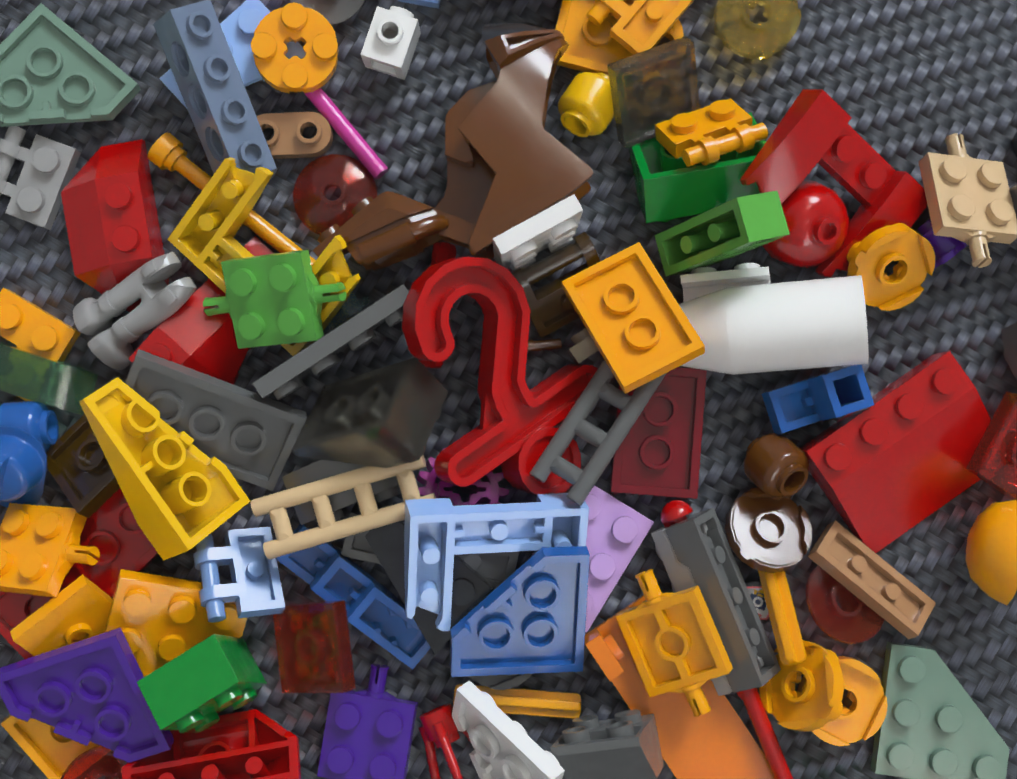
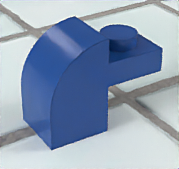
(818, 399)

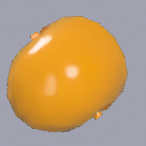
(993, 551)

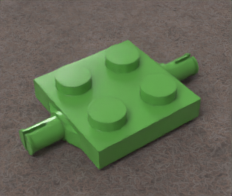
(273, 299)

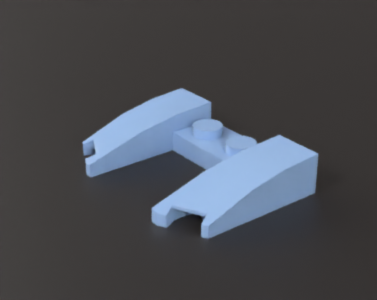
(439, 531)

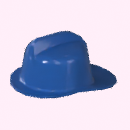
(21, 467)

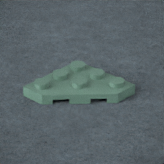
(57, 76)
(932, 723)

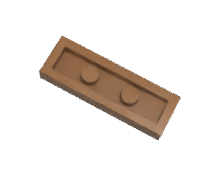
(872, 580)

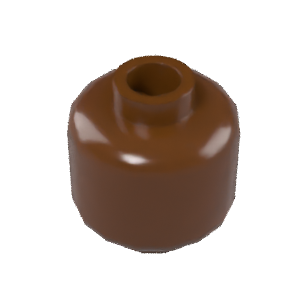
(776, 465)

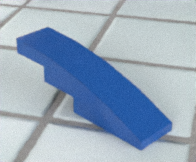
(367, 601)

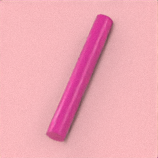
(347, 133)

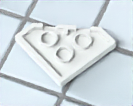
(499, 743)

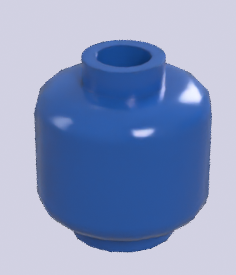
(33, 418)

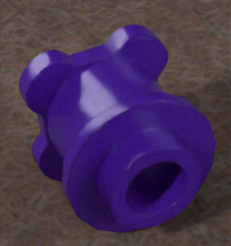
(943, 247)

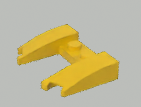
(216, 216)

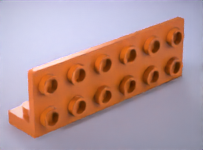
(691, 746)

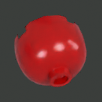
(815, 224)

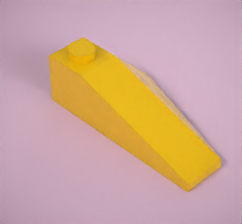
(166, 479)

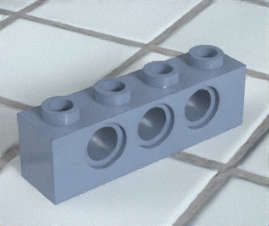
(212, 87)

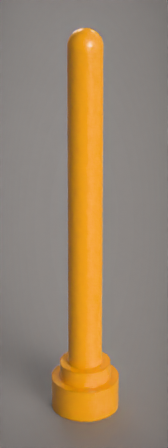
(170, 155)

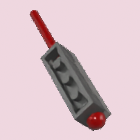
(700, 555)

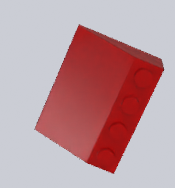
(904, 453)

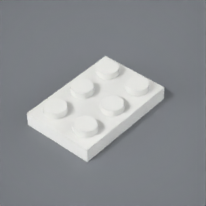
(547, 229)

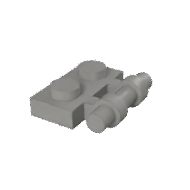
(43, 177)

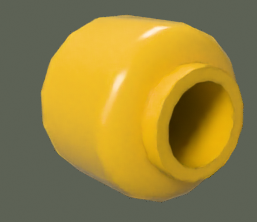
(587, 104)

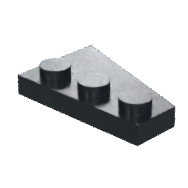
(467, 589)

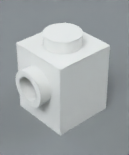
(391, 41)

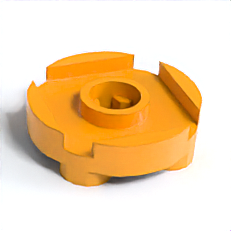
(295, 24)
(880, 248)
(822, 695)
(867, 706)

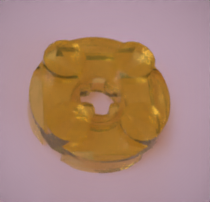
(758, 39)

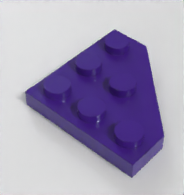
(87, 696)

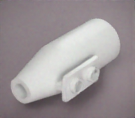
(775, 325)

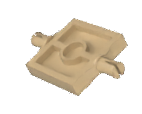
(968, 199)

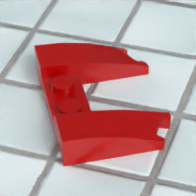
(819, 133)

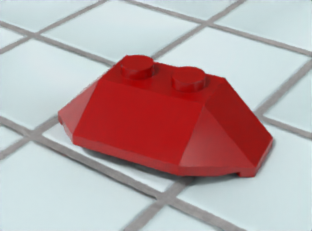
(112, 216)
(234, 748)

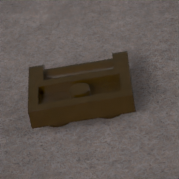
(550, 304)

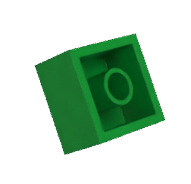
(202, 684)

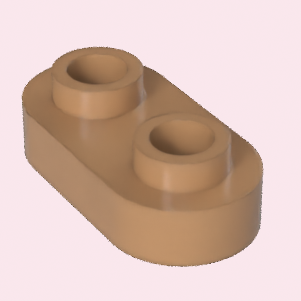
(288, 134)

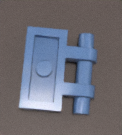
(254, 578)

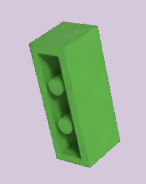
(722, 233)

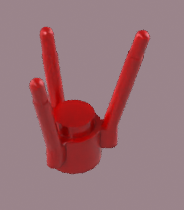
(440, 729)

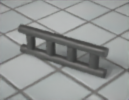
(606, 443)

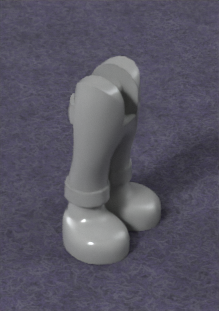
(157, 304)

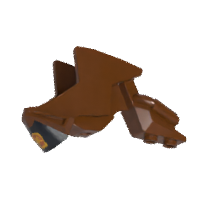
(497, 162)

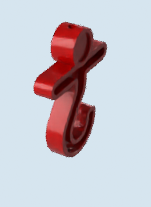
(513, 419)

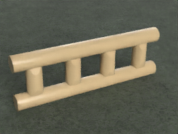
(318, 494)

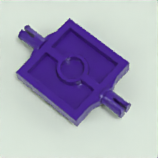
(367, 732)

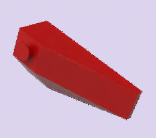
(198, 339)

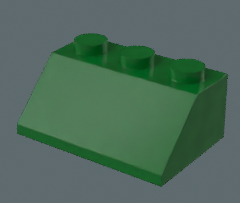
(674, 190)

